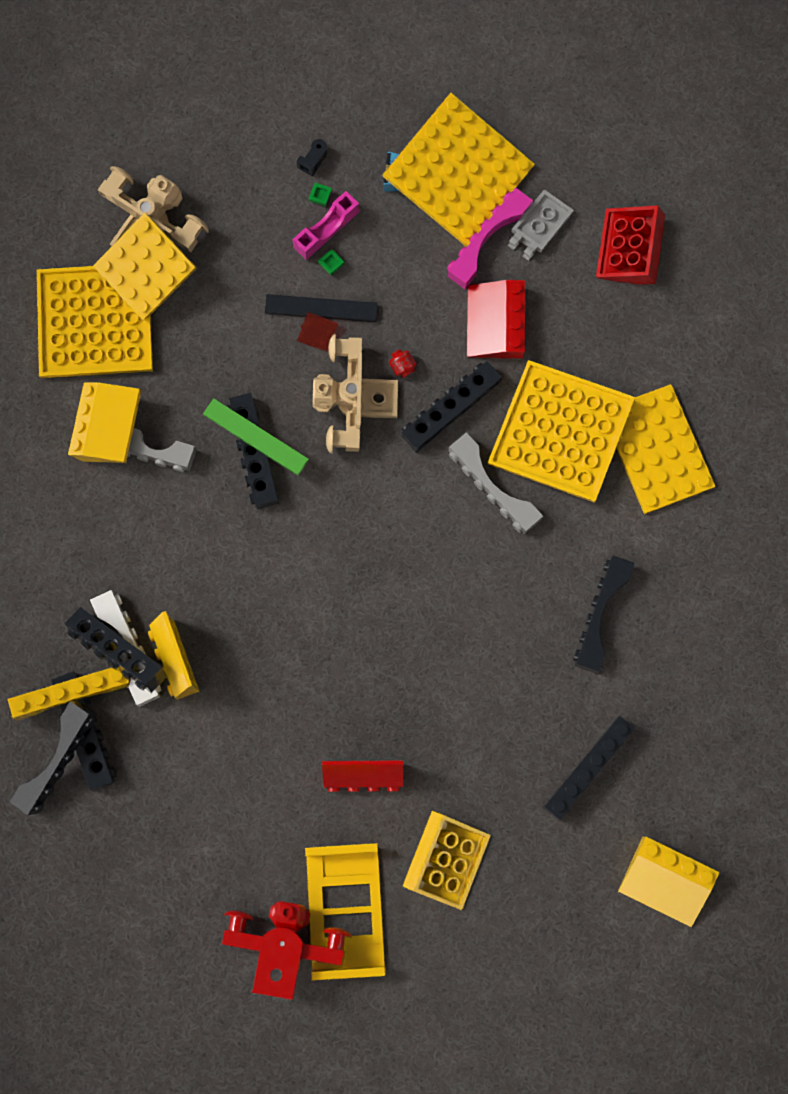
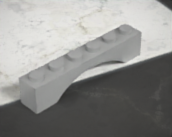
(521, 512)

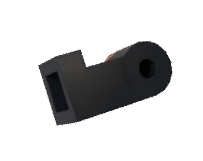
(314, 158)

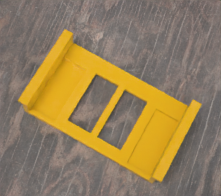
(346, 867)

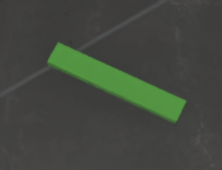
(255, 437)

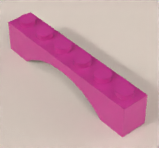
(512, 209)

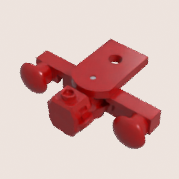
(283, 947)

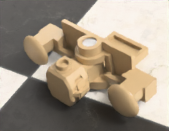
(161, 197)
(353, 395)

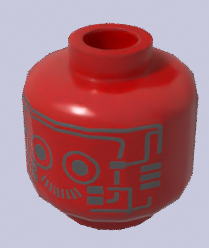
(402, 363)

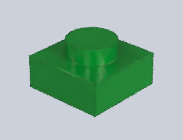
(320, 194)
(331, 262)

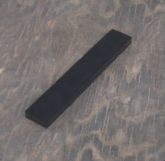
(322, 307)

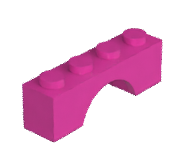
(313, 238)

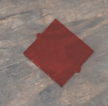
(317, 331)

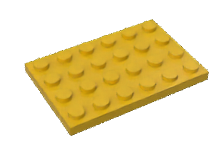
(661, 452)

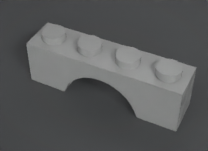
(178, 455)

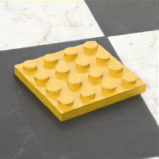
(145, 266)

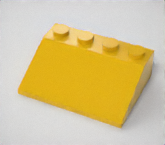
(104, 423)
(173, 656)
(446, 860)
(668, 881)

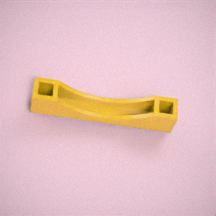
(58, 694)

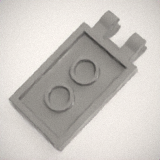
(540, 224)

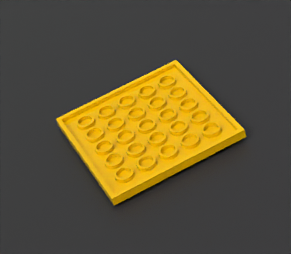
(458, 169)
(88, 326)
(561, 431)

